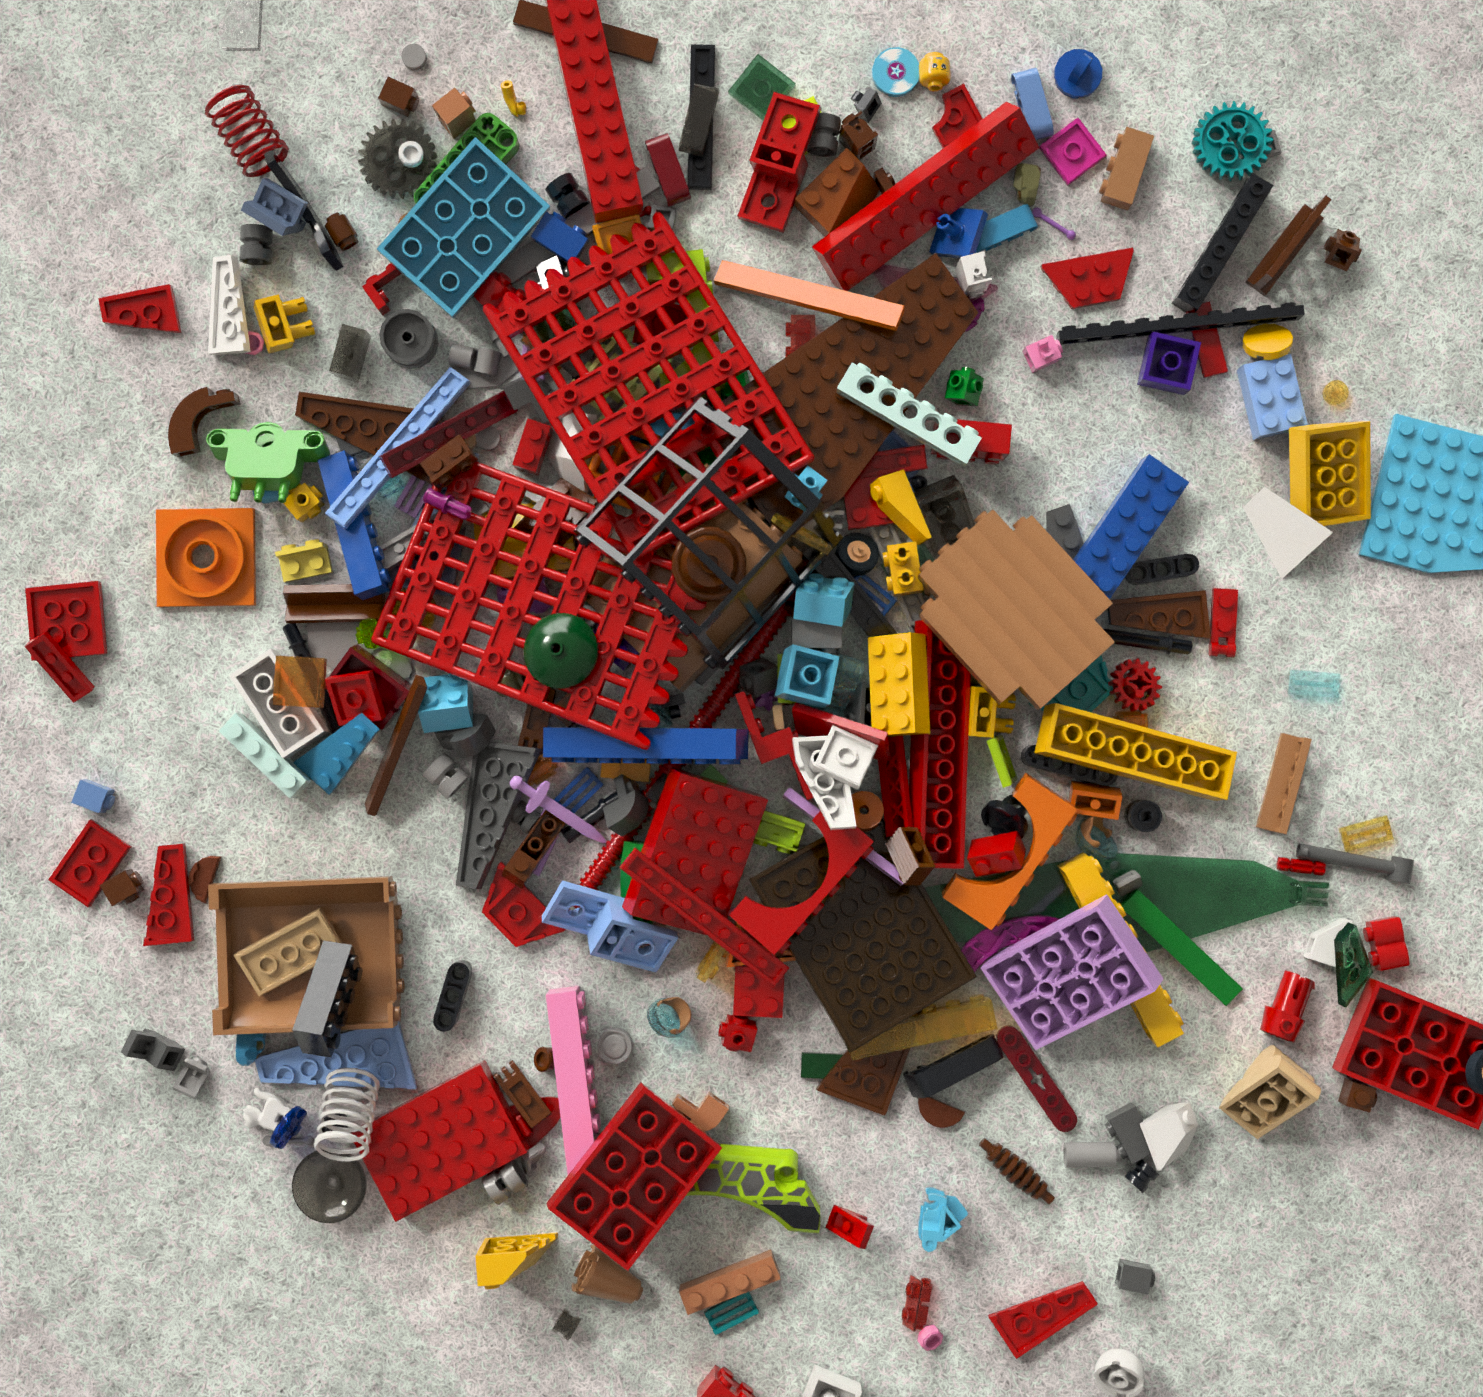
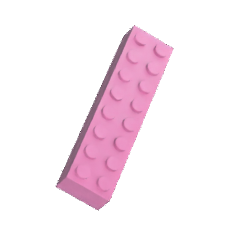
(573, 1071)

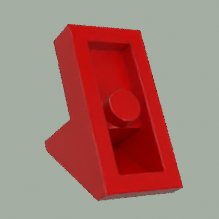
(850, 1226)

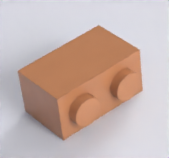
(455, 112)

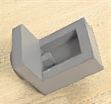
(192, 1077)

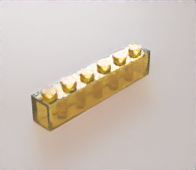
(934, 1025)

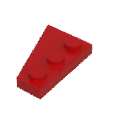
(144, 309)

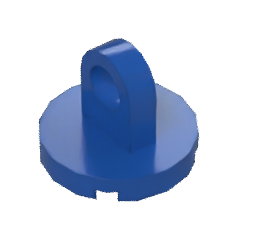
(1078, 73)

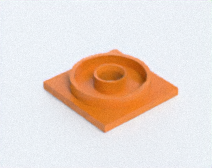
(230, 576)

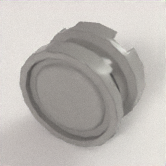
(614, 1045)

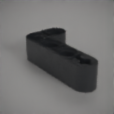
(1067, 769)
(953, 1067)

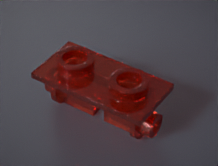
(914, 1314)

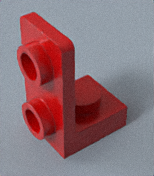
(378, 281)

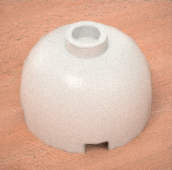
(1119, 1373)

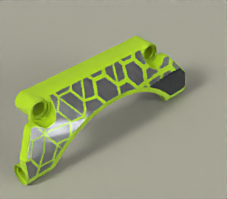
(763, 1180)

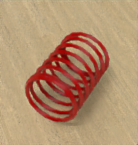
(231, 108)

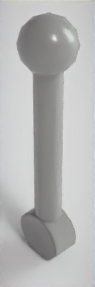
(309, 1140)

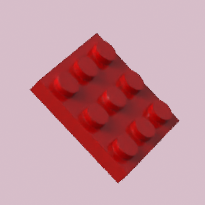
(70, 615)

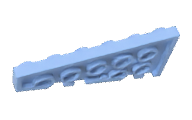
(372, 1050)

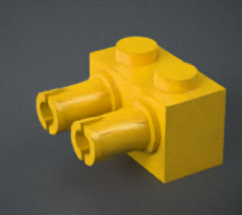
(273, 322)
(903, 569)
(983, 714)

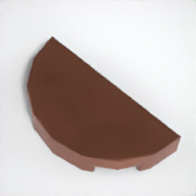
(202, 875)
(939, 1113)

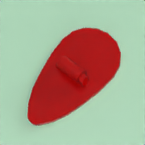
(542, 1129)

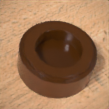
(544, 1059)

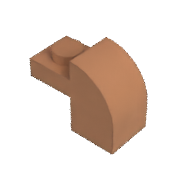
(706, 1115)

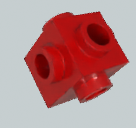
(738, 1033)

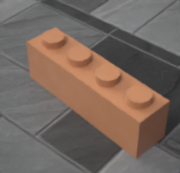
(729, 1282)

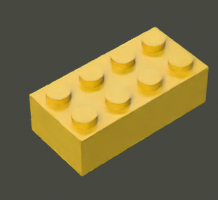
(899, 684)

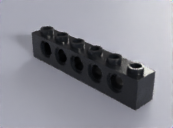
(1222, 244)

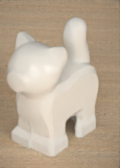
(270, 1116)

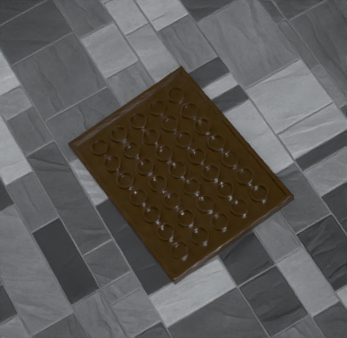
(873, 946)

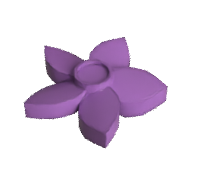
(766, 700)

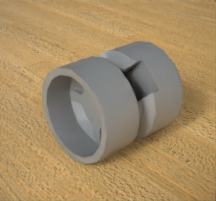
(445, 775)
(511, 1176)

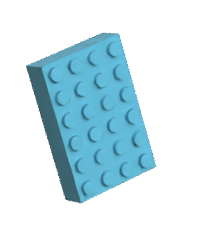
(463, 228)

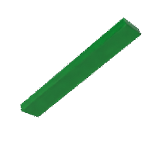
(1181, 947)

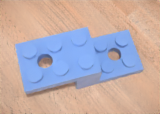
(609, 927)

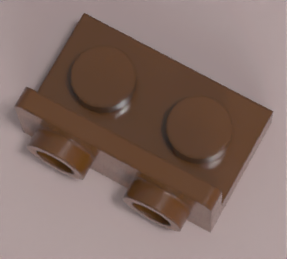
(449, 462)

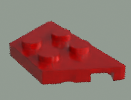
(1090, 278)
(516, 911)

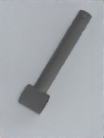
(1397, 868)

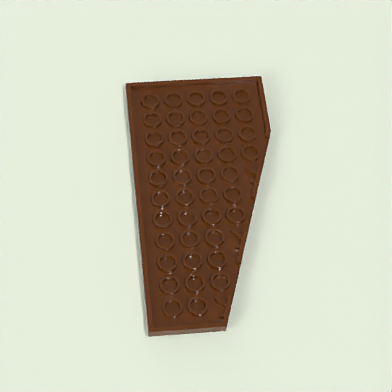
(807, 381)

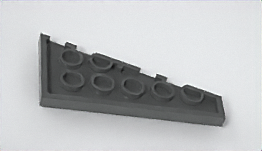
(490, 807)

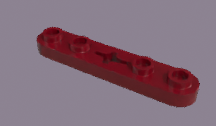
(1022, 1059)

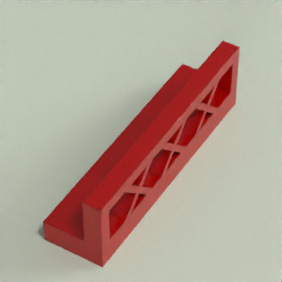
(895, 788)

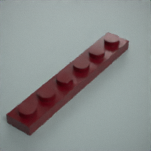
(465, 423)

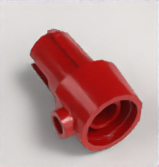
(1285, 1015)

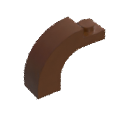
(188, 415)

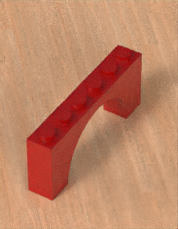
(776, 925)

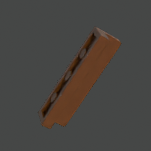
(329, 604)

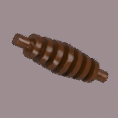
(1016, 1171)

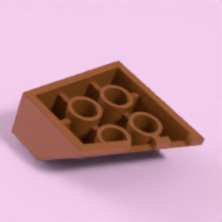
(837, 193)

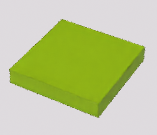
(1002, 760)

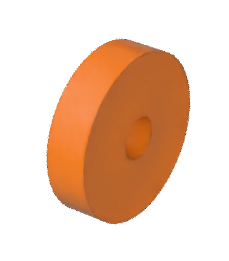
(875, 809)

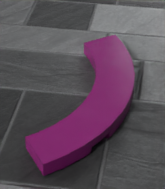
(1010, 931)

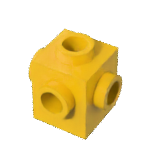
(306, 510)

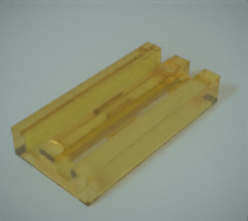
(1346, 838)

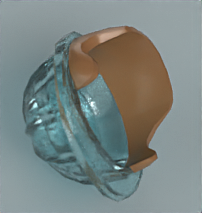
(1095, 838)
(669, 1016)

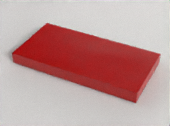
(816, 722)

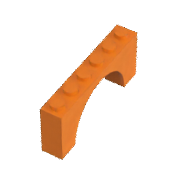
(990, 899)

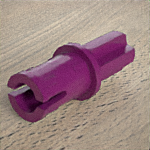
(447, 504)

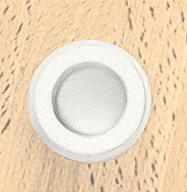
(410, 154)

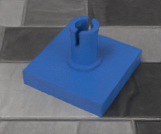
(958, 233)

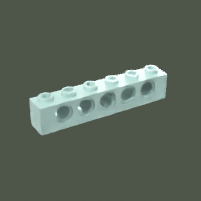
(859, 374)

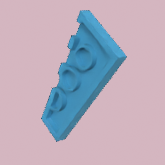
(337, 754)

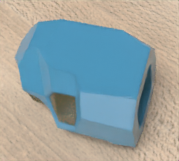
(248, 1047)

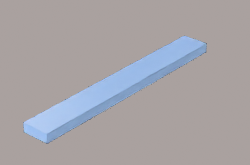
(374, 474)

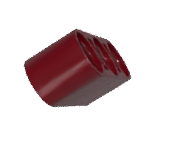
(668, 169)

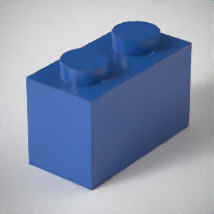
(559, 237)

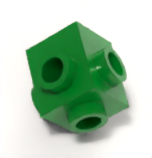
(964, 387)

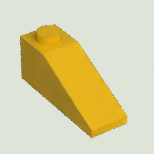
(899, 503)

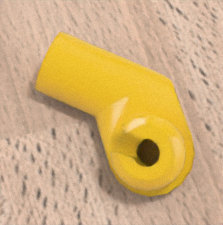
(510, 98)

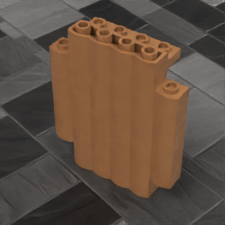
(1014, 608)

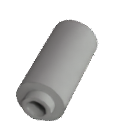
(1090, 1154)

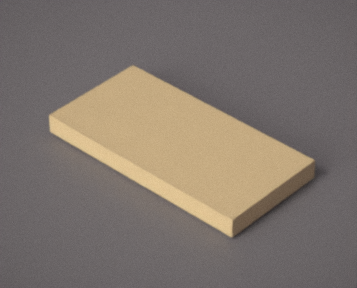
(286, 952)

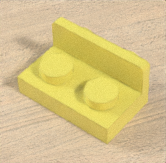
(304, 561)

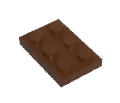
(574, 516)

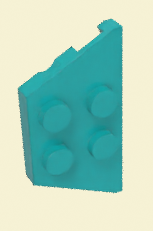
(1086, 689)

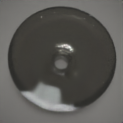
(320, 1199)

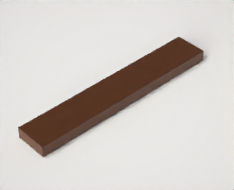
(618, 39)
(395, 745)

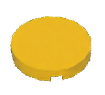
(1267, 341)

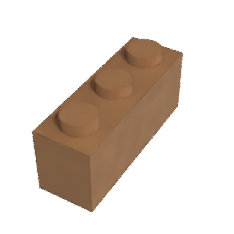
(1126, 168)

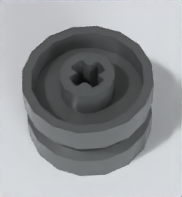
(410, 353)

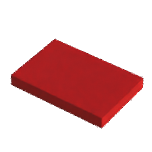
(89, 863)

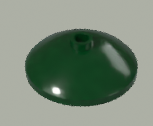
(576, 655)

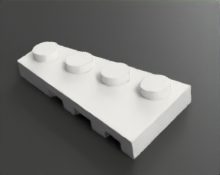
(227, 312)

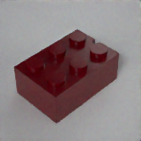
(391, 686)

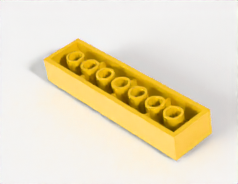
(1135, 752)
(1153, 1011)

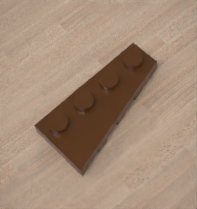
(1167, 613)

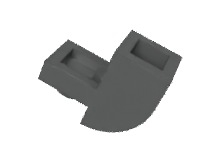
(520, 395)
(468, 740)
(627, 811)
(154, 1048)

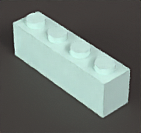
(264, 755)

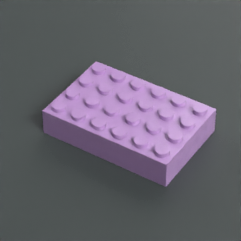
(1072, 972)

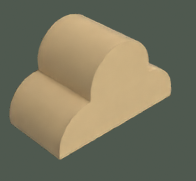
(1270, 1093)

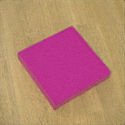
(1072, 151)

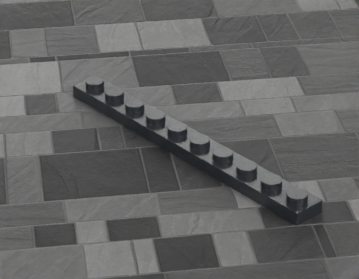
(1190, 322)

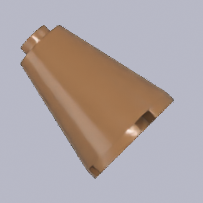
(605, 1278)

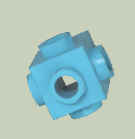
(812, 481)

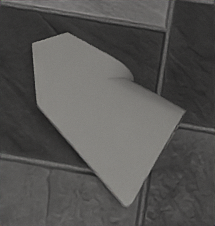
(481, 366)

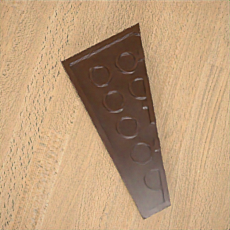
(356, 422)
(865, 1081)

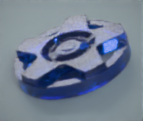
(288, 1127)

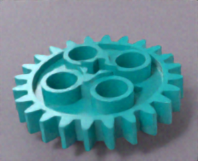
(1252, 131)

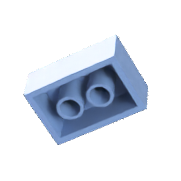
(1271, 396)

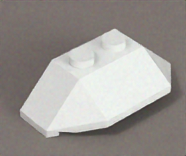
(558, 454)

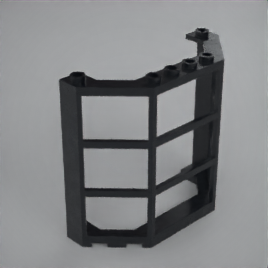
(650, 591)

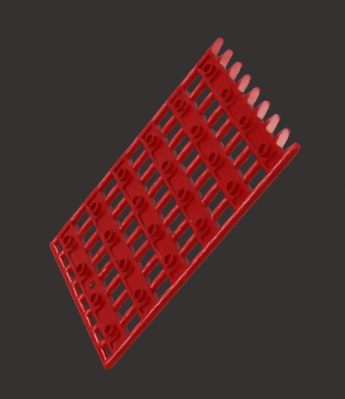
(613, 374)
(523, 590)

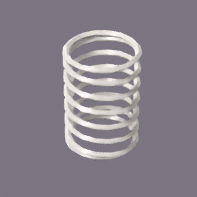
(346, 1095)

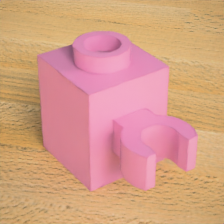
(1043, 353)

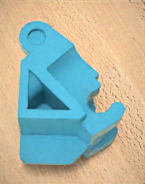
(939, 1218)

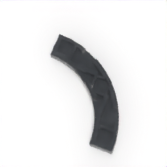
(319, 232)

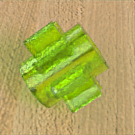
(365, 632)

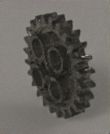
(384, 141)

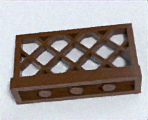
(1287, 247)

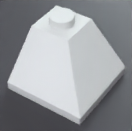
(1169, 1132)

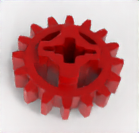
(1129, 692)

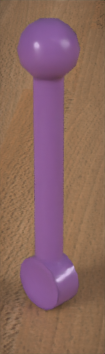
(1038, 213)

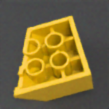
(508, 1256)

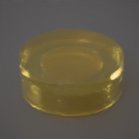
(1335, 392)

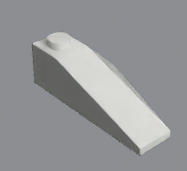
(830, 794)

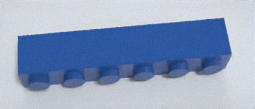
(359, 539)

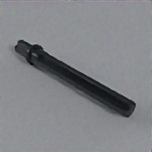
(1158, 643)
(300, 649)

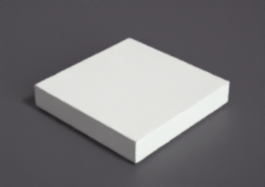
(845, 757)

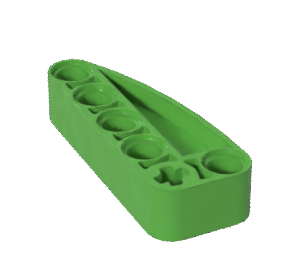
(490, 138)

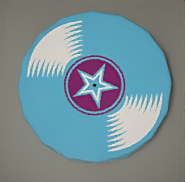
(895, 72)

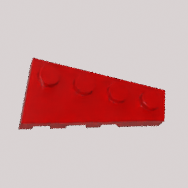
(170, 900)
(1039, 1318)

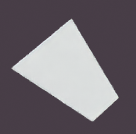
(1284, 530)

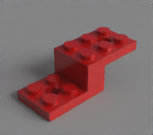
(779, 162)
(772, 745)

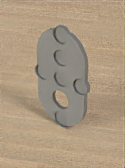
(335, 639)

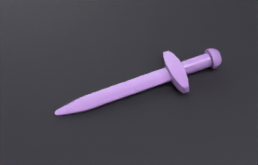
(539, 798)

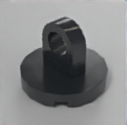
(1005, 817)

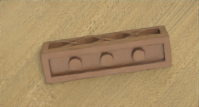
(1283, 783)

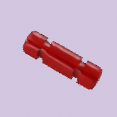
(1301, 866)

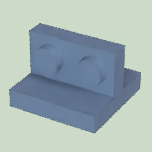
(276, 208)

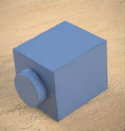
(93, 796)

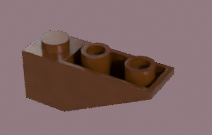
(533, 849)

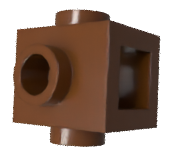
(1342, 249)

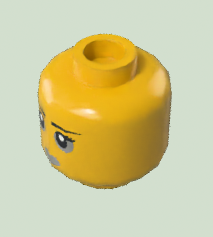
(934, 71)

